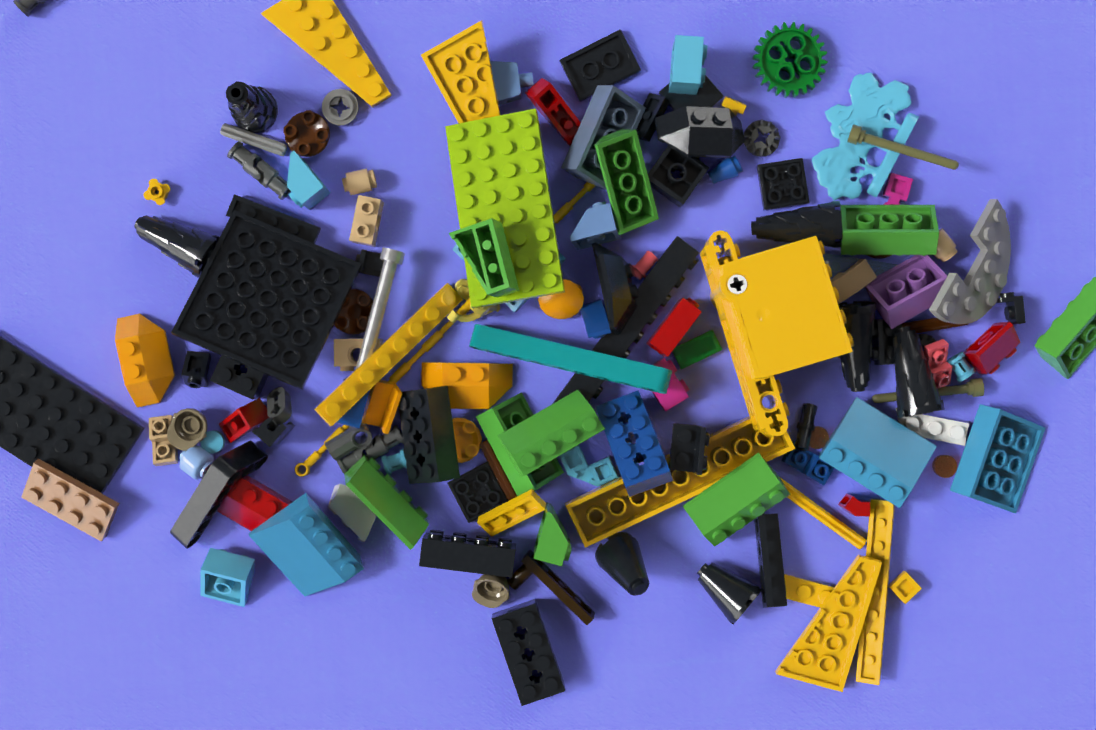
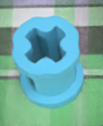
(967, 370)
(394, 462)

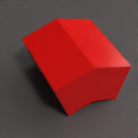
(855, 506)

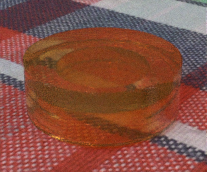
(819, 438)
(944, 466)

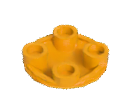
(563, 304)
(466, 439)

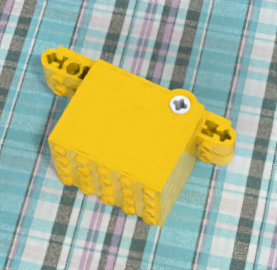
(774, 317)

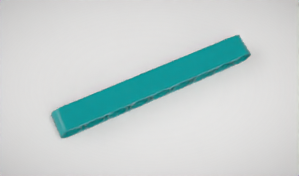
(571, 358)

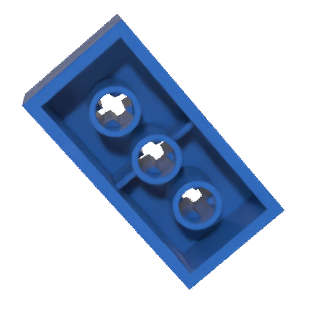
(647, 448)

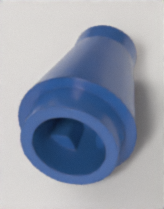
(725, 170)

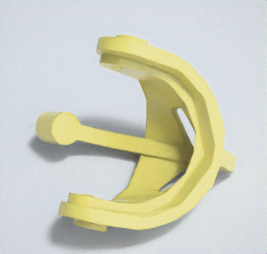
(461, 288)

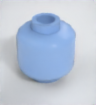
(195, 462)

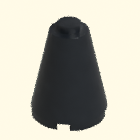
(623, 562)
(727, 590)

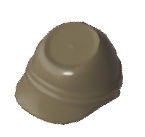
(187, 428)
(491, 590)

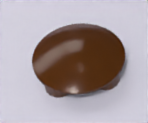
(307, 133)
(355, 313)

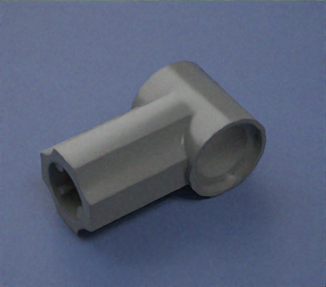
(348, 441)

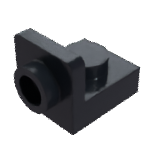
(370, 263)
(1014, 308)
(196, 369)

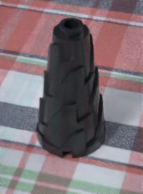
(251, 106)
(802, 224)
(182, 244)
(861, 326)
(914, 381)

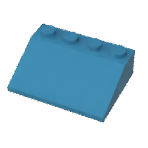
(877, 452)
(997, 458)
(307, 547)

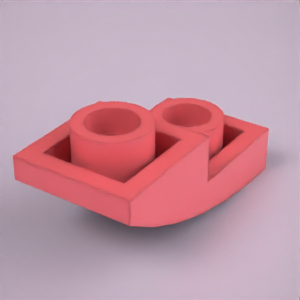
(937, 359)

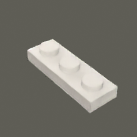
(937, 428)

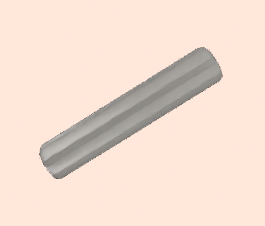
(253, 139)

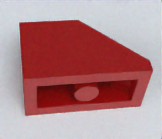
(244, 420)

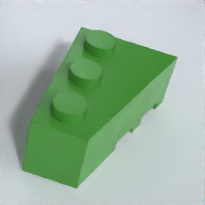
(488, 255)

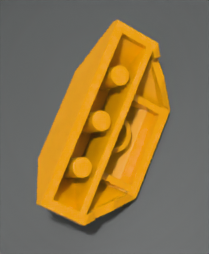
(144, 359)
(469, 383)

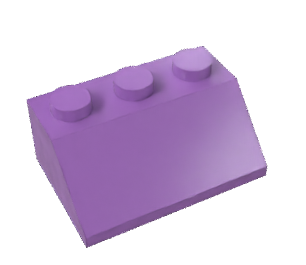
(906, 289)

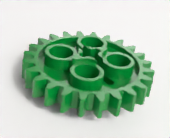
(808, 52)

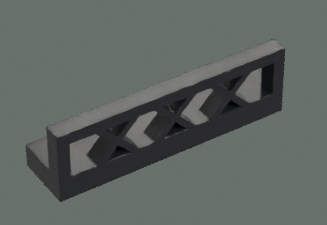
(770, 560)

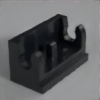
(272, 433)

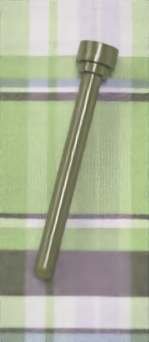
(858, 135)
(974, 387)

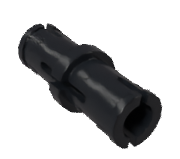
(805, 427)

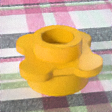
(159, 198)

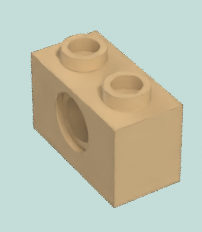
(366, 221)
(344, 352)

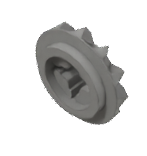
(333, 99)

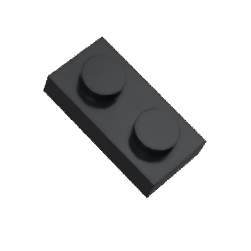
(655, 107)

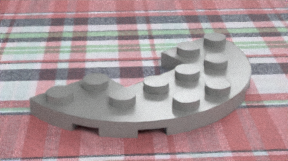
(971, 299)

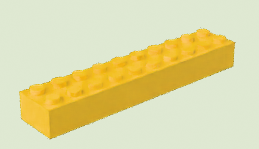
(611, 510)

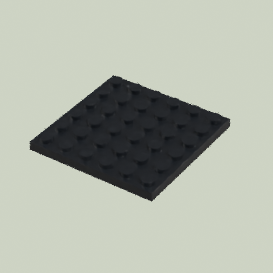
(267, 299)

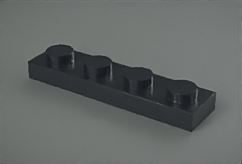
(274, 218)

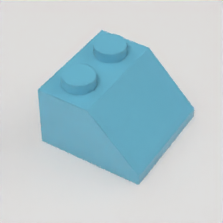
(304, 184)
(226, 576)

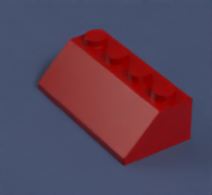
(252, 503)

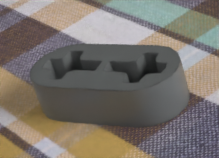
(279, 405)

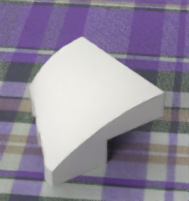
(351, 511)

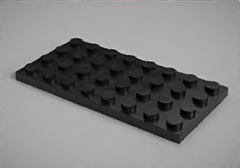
(60, 421)

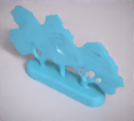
(867, 111)

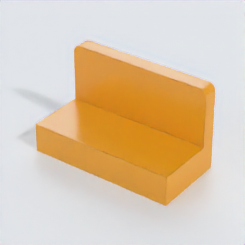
(382, 405)

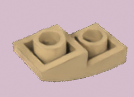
(853, 279)
(162, 450)

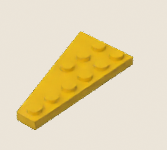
(327, 38)
(465, 74)
(830, 639)

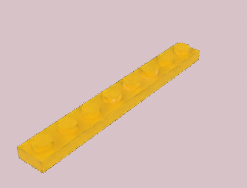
(388, 355)
(872, 633)

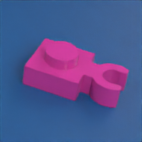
(897, 189)

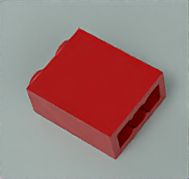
(674, 326)

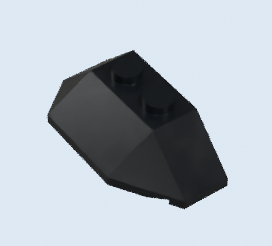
(701, 131)
(616, 287)

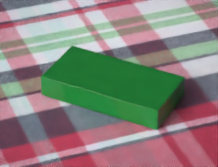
(696, 349)

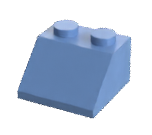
(595, 227)

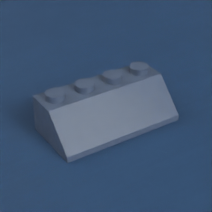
(606, 113)

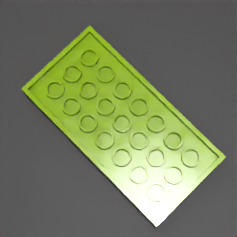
(504, 177)

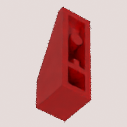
(554, 109)

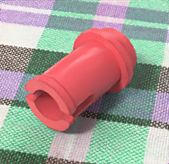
(644, 265)

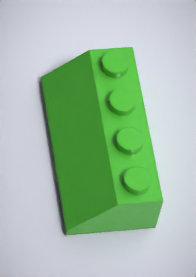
(626, 180)
(889, 230)
(1071, 334)
(502, 418)
(550, 432)
(736, 499)
(386, 501)
(552, 540)

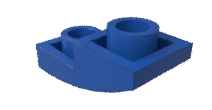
(595, 319)
(808, 464)

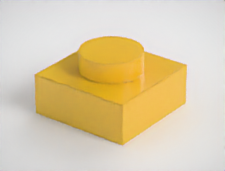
(734, 105)
(904, 587)

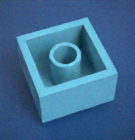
(686, 64)

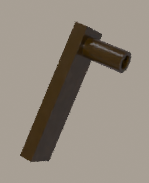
(554, 583)

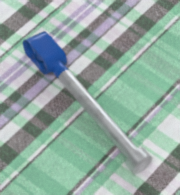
(391, 258)

